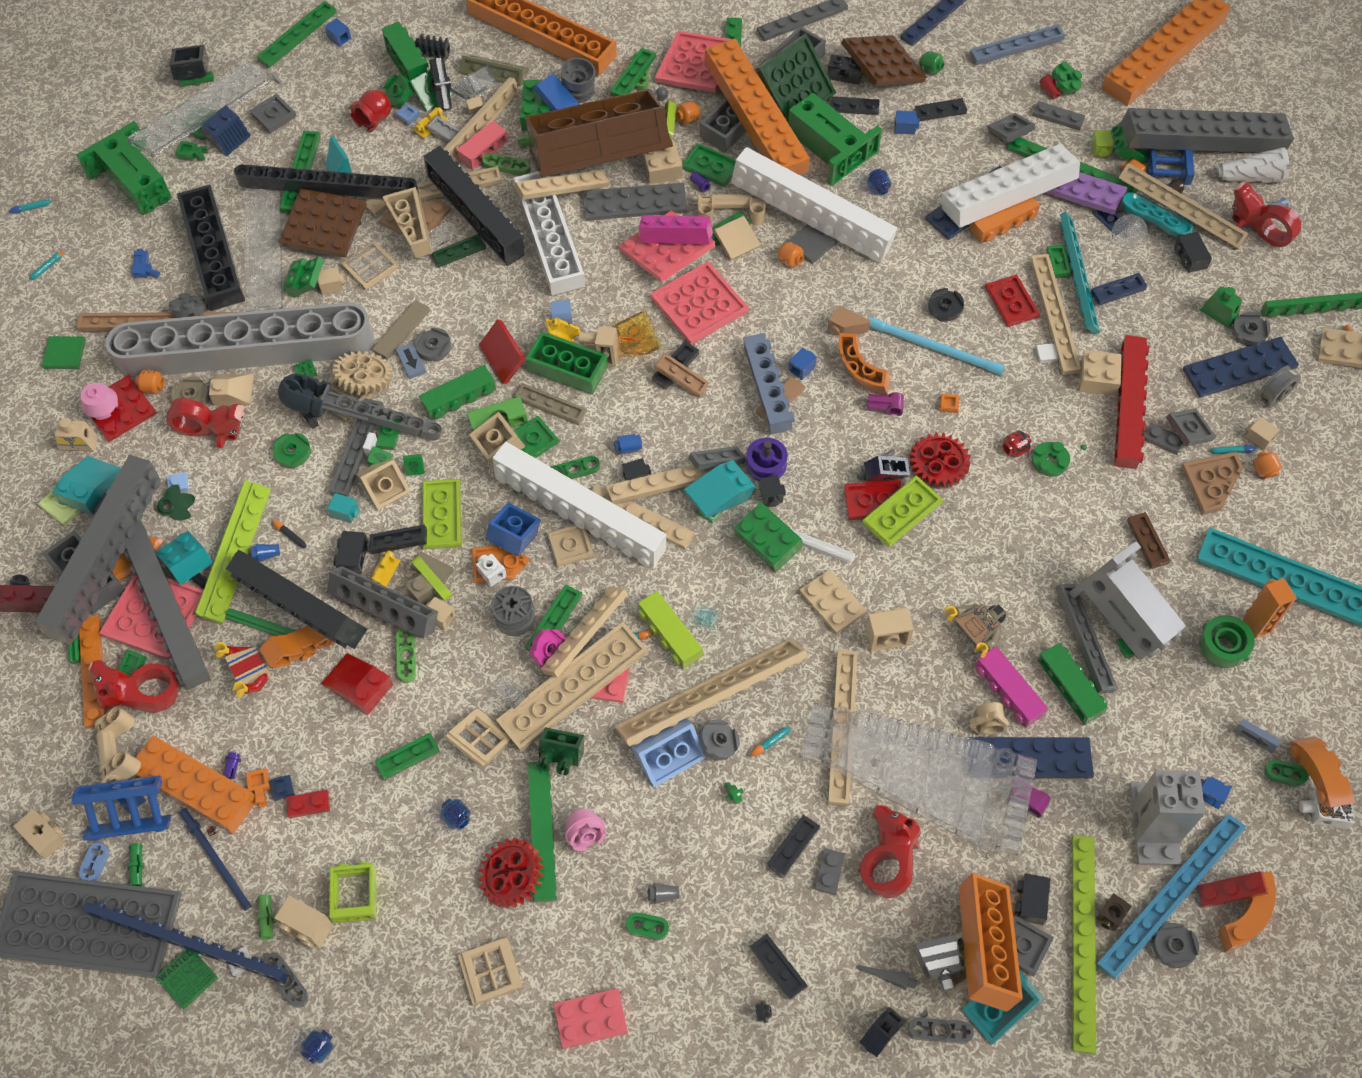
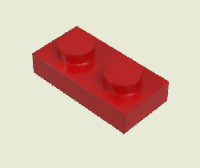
(308, 803)

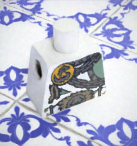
(1336, 817)

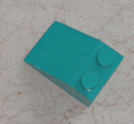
(85, 484)
(720, 489)
(995, 1022)

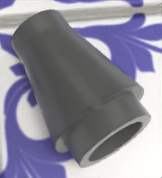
(661, 893)

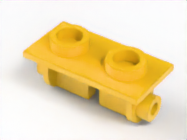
(421, 127)
(561, 329)
(385, 569)

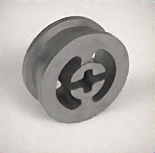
(1279, 386)

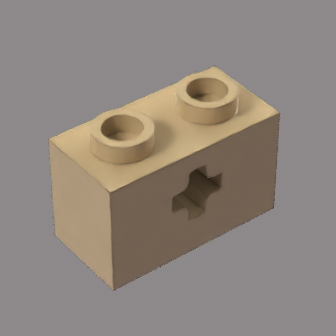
(30, 829)

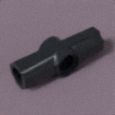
(440, 83)

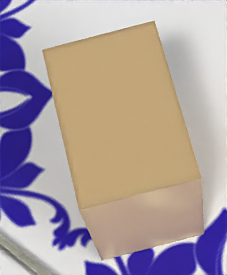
(474, 105)

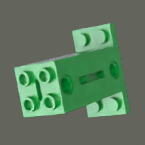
(832, 137)
(126, 168)

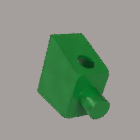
(1223, 306)

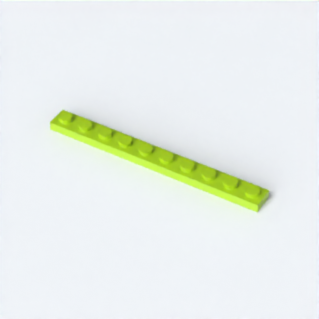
(1083, 945)

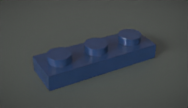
(1119, 289)

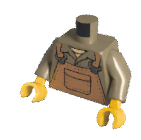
(978, 624)

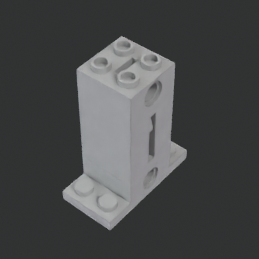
(1132, 604)
(1164, 814)

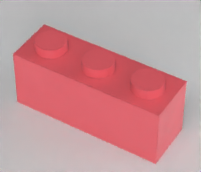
(484, 142)

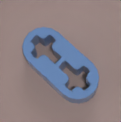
(90, 861)

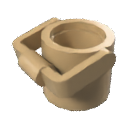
(989, 719)

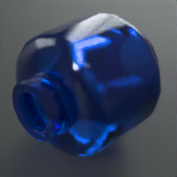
(879, 181)
(455, 814)
(317, 1046)

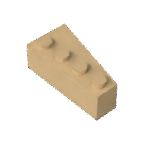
(409, 216)

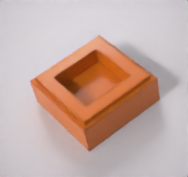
(949, 403)

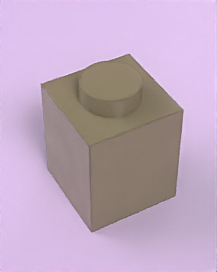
(420, 590)

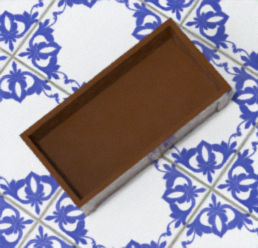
(597, 132)

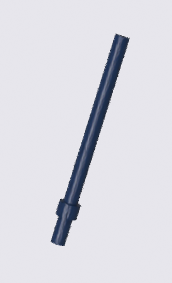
(195, 828)

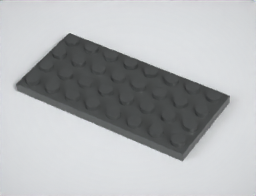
(47, 924)

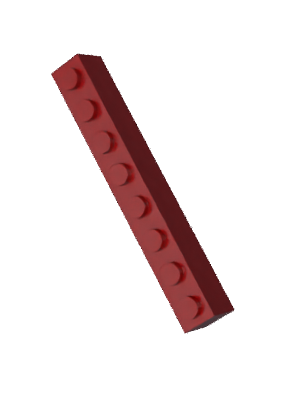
(1131, 402)

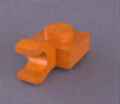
(258, 783)

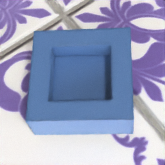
(408, 114)

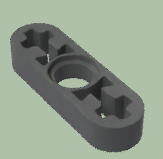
(299, 988)
(946, 1023)

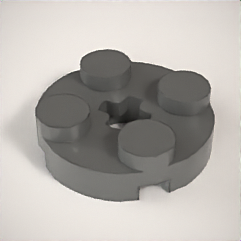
(187, 305)
(1248, 337)
(436, 352)
(711, 747)
(1169, 956)

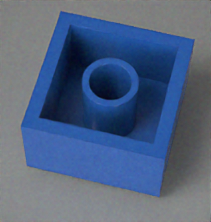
(513, 529)

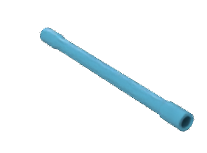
(988, 365)

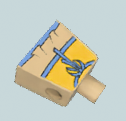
(75, 436)

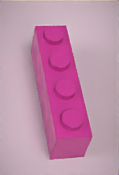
(675, 229)
(1011, 687)

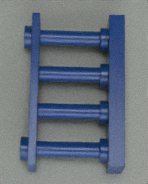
(1185, 160)
(121, 789)

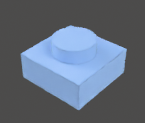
(180, 479)

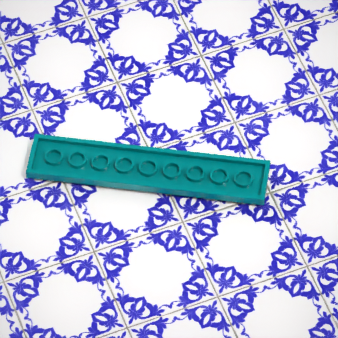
(1260, 565)

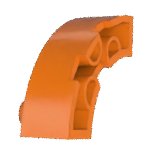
(865, 374)
(300, 644)
(1324, 771)
(1253, 920)

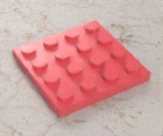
(685, 62)
(662, 259)
(699, 302)
(133, 625)

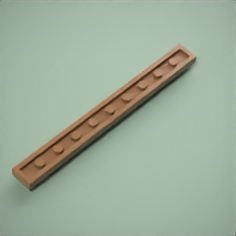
(107, 321)

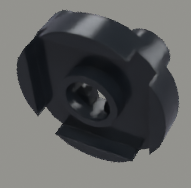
(944, 313)

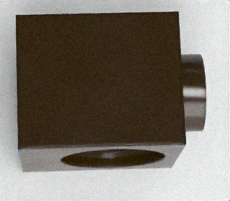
(1119, 906)

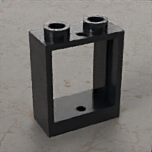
(181, 63)

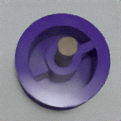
(766, 458)

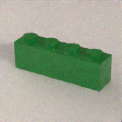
(458, 392)
(1072, 683)

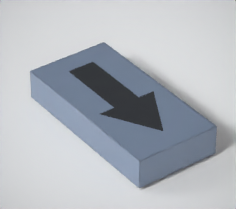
(411, 360)
(1257, 735)

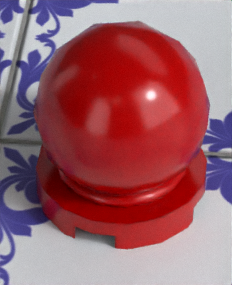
(370, 109)

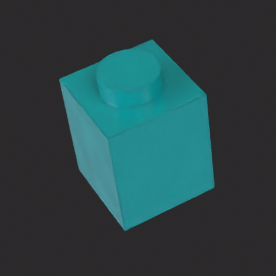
(343, 508)

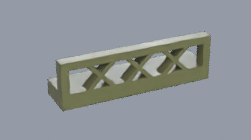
(500, 70)

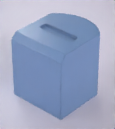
(562, 310)

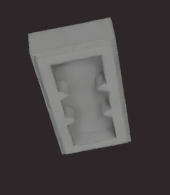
(442, 129)

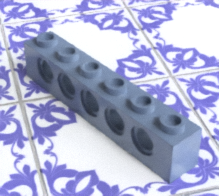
(759, 357)

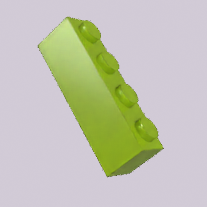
(670, 630)

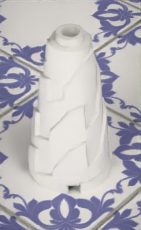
(1264, 167)

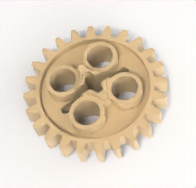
(362, 373)

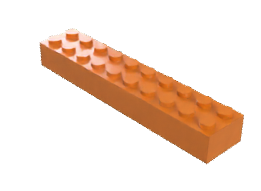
(546, 30)
(1164, 49)
(755, 106)

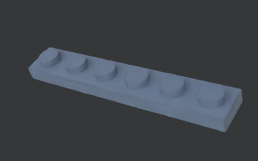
(1017, 44)

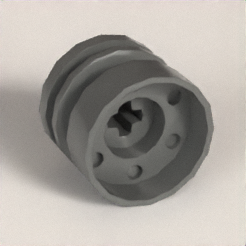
(579, 78)
(514, 620)

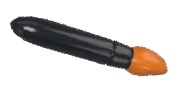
(290, 534)

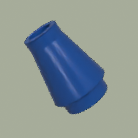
(265, 551)

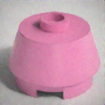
(98, 401)
(584, 829)

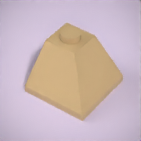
(231, 389)
(383, 483)

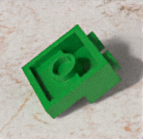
(1122, 149)
(302, 276)

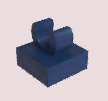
(282, 787)

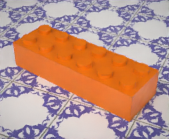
(195, 785)
(989, 942)

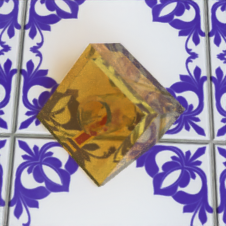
(638, 334)

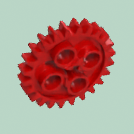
(939, 460)
(509, 855)

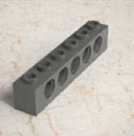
(382, 602)

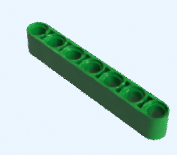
(542, 830)

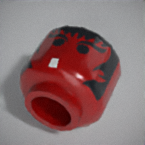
(1016, 444)

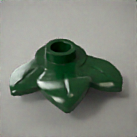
(179, 503)

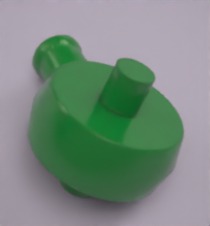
(733, 793)

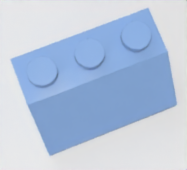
(669, 752)

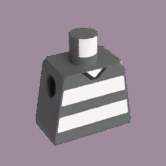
(939, 960)

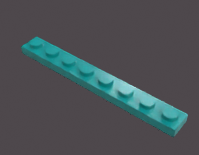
(1080, 277)

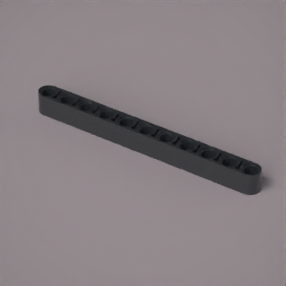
(321, 181)

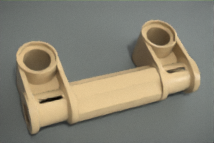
(756, 206)
(115, 765)

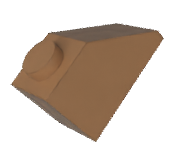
(848, 322)

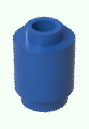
(628, 444)

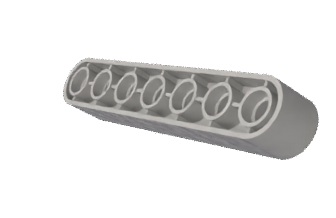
(240, 339)

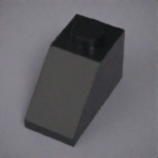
(882, 1031)

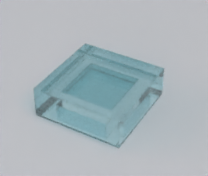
(706, 617)

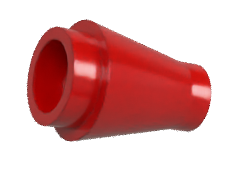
(1049, 86)

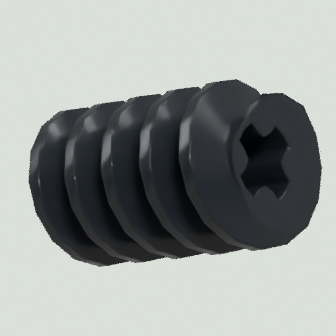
(433, 46)

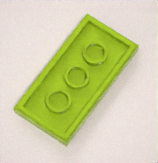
(902, 511)
(442, 513)

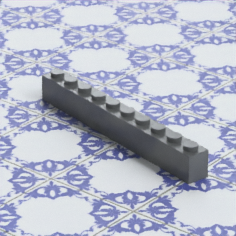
(165, 609)

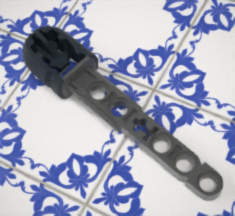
(297, 393)

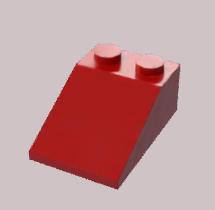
(358, 683)

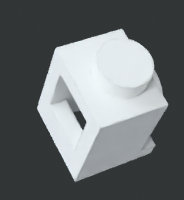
(491, 569)

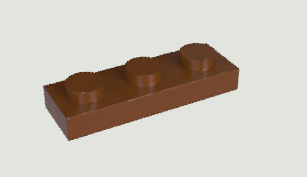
(1148, 540)

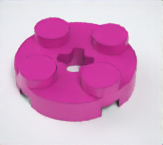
(542, 641)

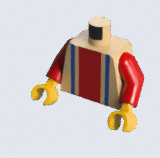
(247, 667)

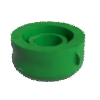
(1233, 630)

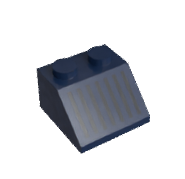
(225, 130)

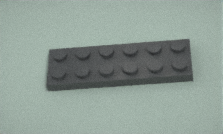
(634, 201)

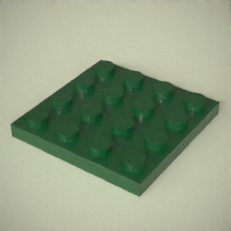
(795, 75)

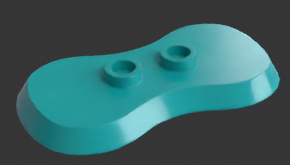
(1147, 210)

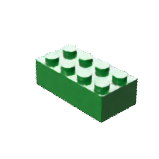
(403, 51)
(566, 362)

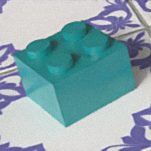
(184, 557)

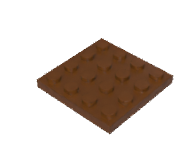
(883, 60)
(322, 223)

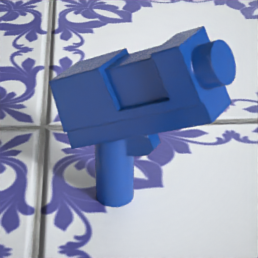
(141, 267)

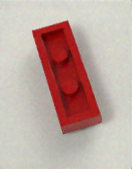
(1232, 889)

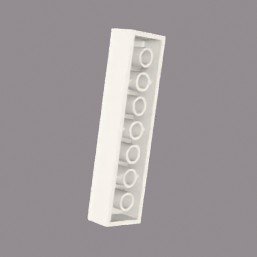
(1010, 185)
(552, 240)

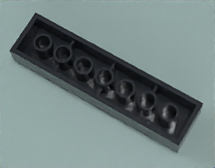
(474, 205)
(210, 247)
(296, 600)

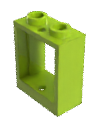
(354, 913)

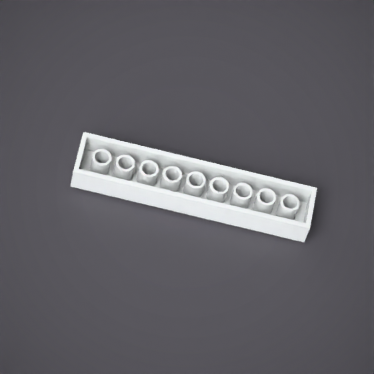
(813, 205)
(579, 505)

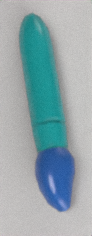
(29, 206)
(1230, 449)

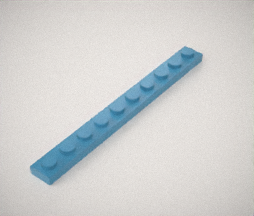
(1171, 897)

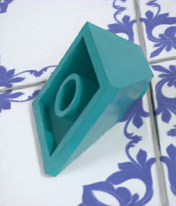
(336, 158)

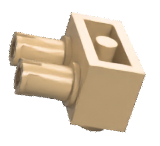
(603, 341)

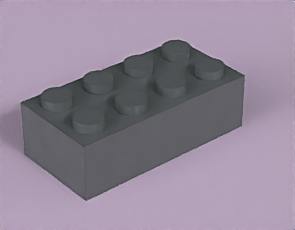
(58, 558)

